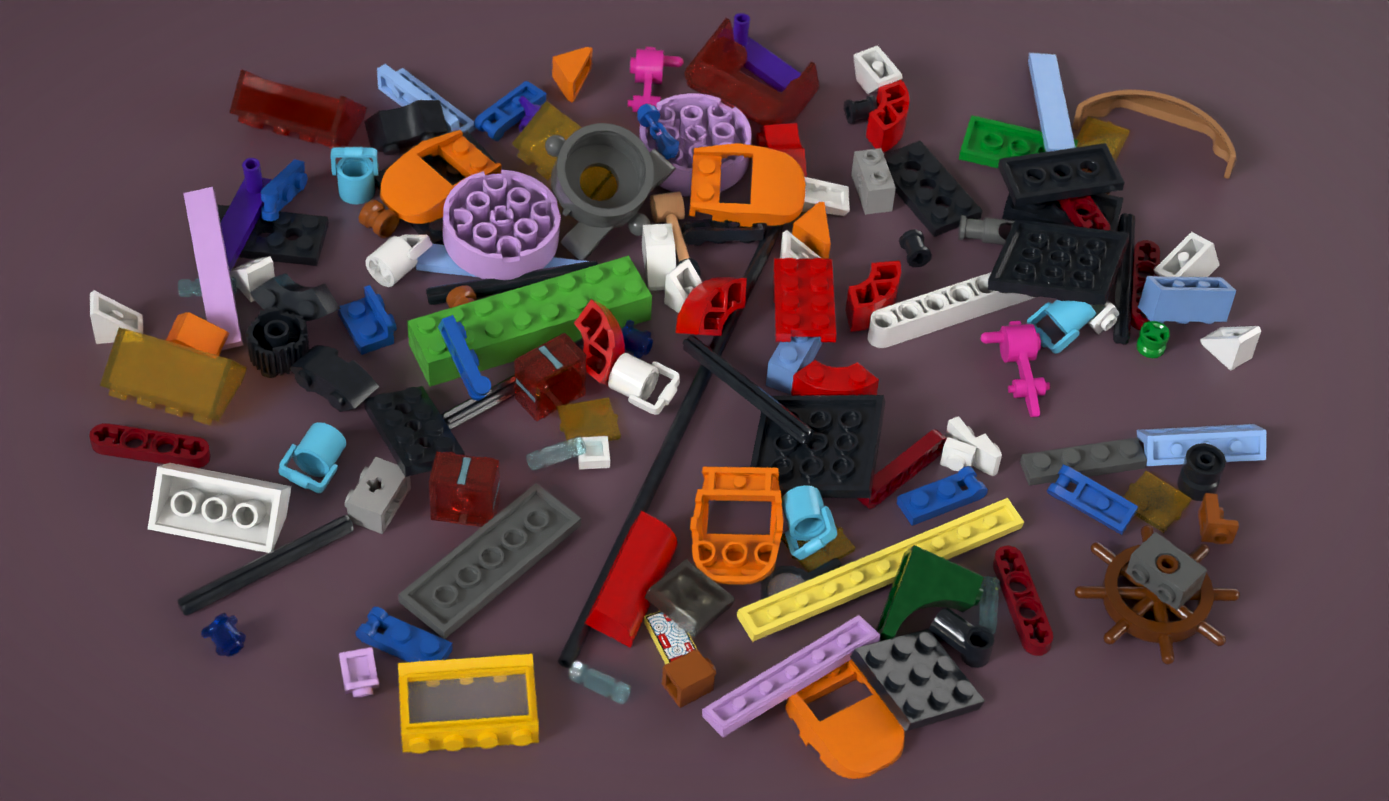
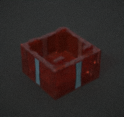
(550, 376)
(464, 489)

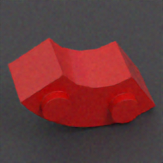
(889, 120)
(783, 139)
(872, 294)
(710, 306)
(601, 340)
(828, 380)

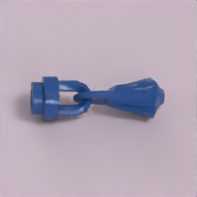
(666, 144)

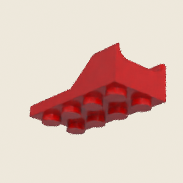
(804, 299)

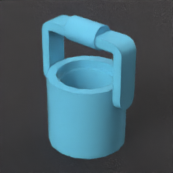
(355, 173)
(1068, 316)
(314, 456)
(807, 521)

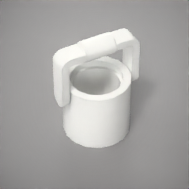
(396, 257)
(638, 379)

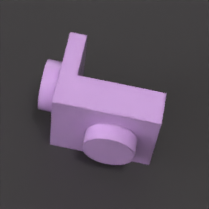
(359, 672)

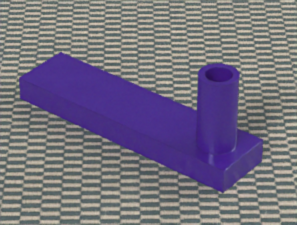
(760, 60)
(243, 210)

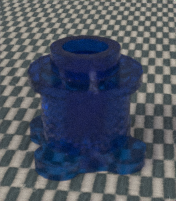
(636, 340)
(225, 635)

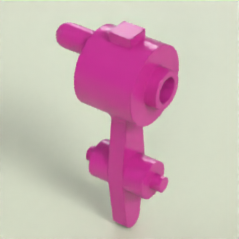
(649, 70)
(1020, 345)

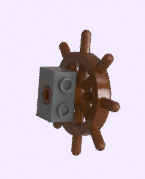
(1163, 582)

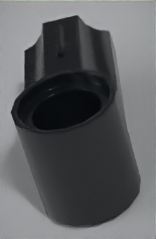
(964, 637)

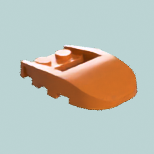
(775, 186)
(420, 192)
(737, 556)
(854, 739)

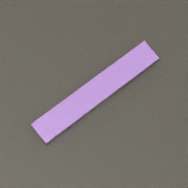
(213, 264)
(789, 676)

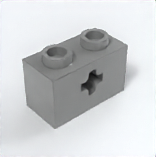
(873, 181)
(377, 495)

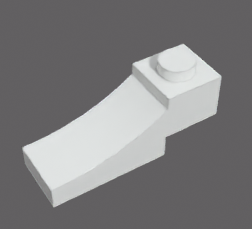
(834, 195)

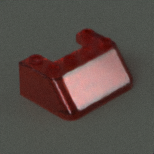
(718, 74)
(296, 111)

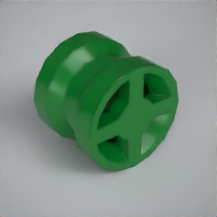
(1153, 339)

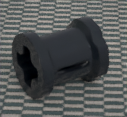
(859, 109)
(917, 253)

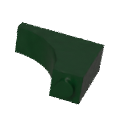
(927, 582)

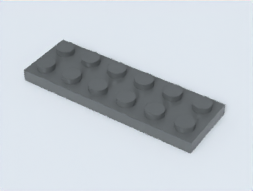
(489, 561)

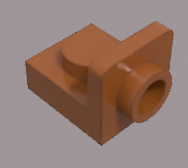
(1212, 522)

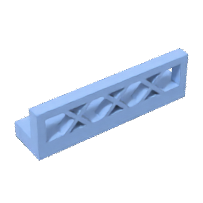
(406, 89)
(1236, 442)

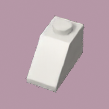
(874, 69)
(658, 254)
(1190, 259)

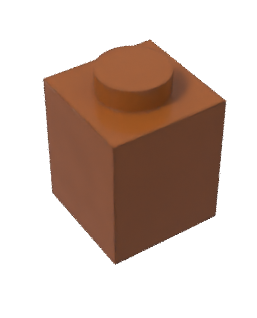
(688, 677)

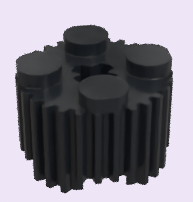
(276, 341)

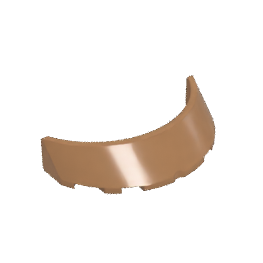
(1164, 108)

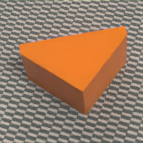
(571, 71)
(813, 230)
(197, 334)

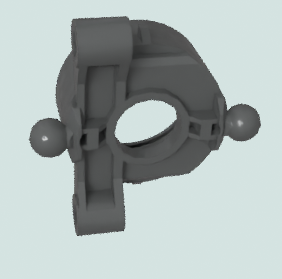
(630, 163)

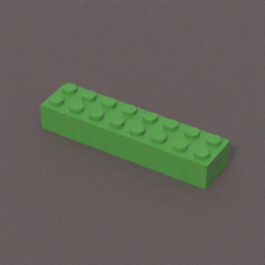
(529, 316)

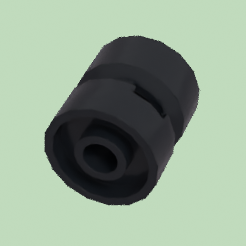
(1201, 471)

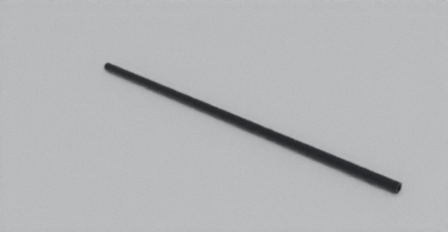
(669, 446)

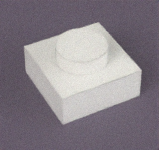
(596, 454)
(957, 454)

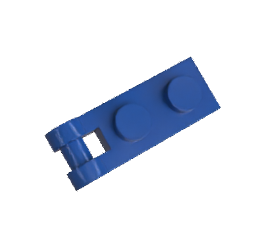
(508, 110)
(283, 189)
(464, 359)
(941, 496)
(1093, 499)
(402, 638)

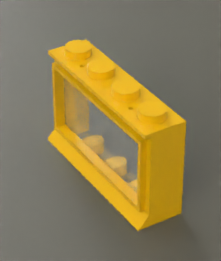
(468, 703)

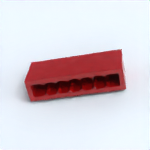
(637, 568)

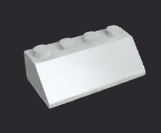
(218, 507)

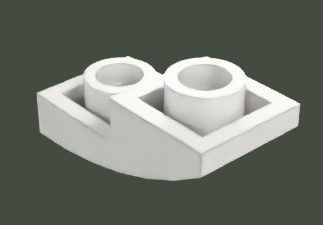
(987, 453)

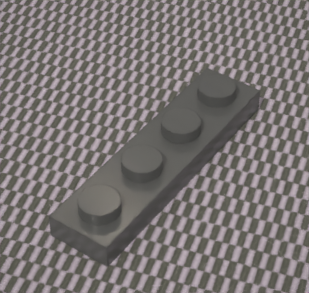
(1086, 459)

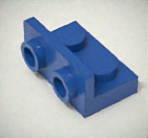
(368, 322)

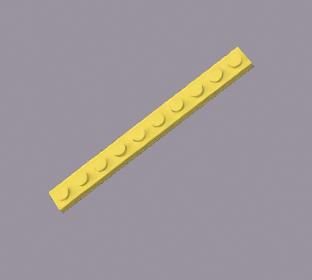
(875, 570)

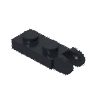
(699, 231)

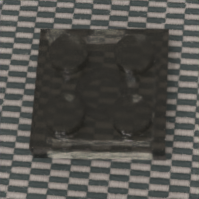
(689, 598)

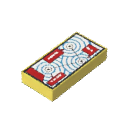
(668, 636)

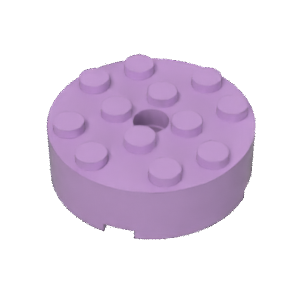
(697, 123)
(501, 225)

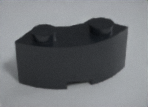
(405, 126)
(295, 298)
(333, 378)

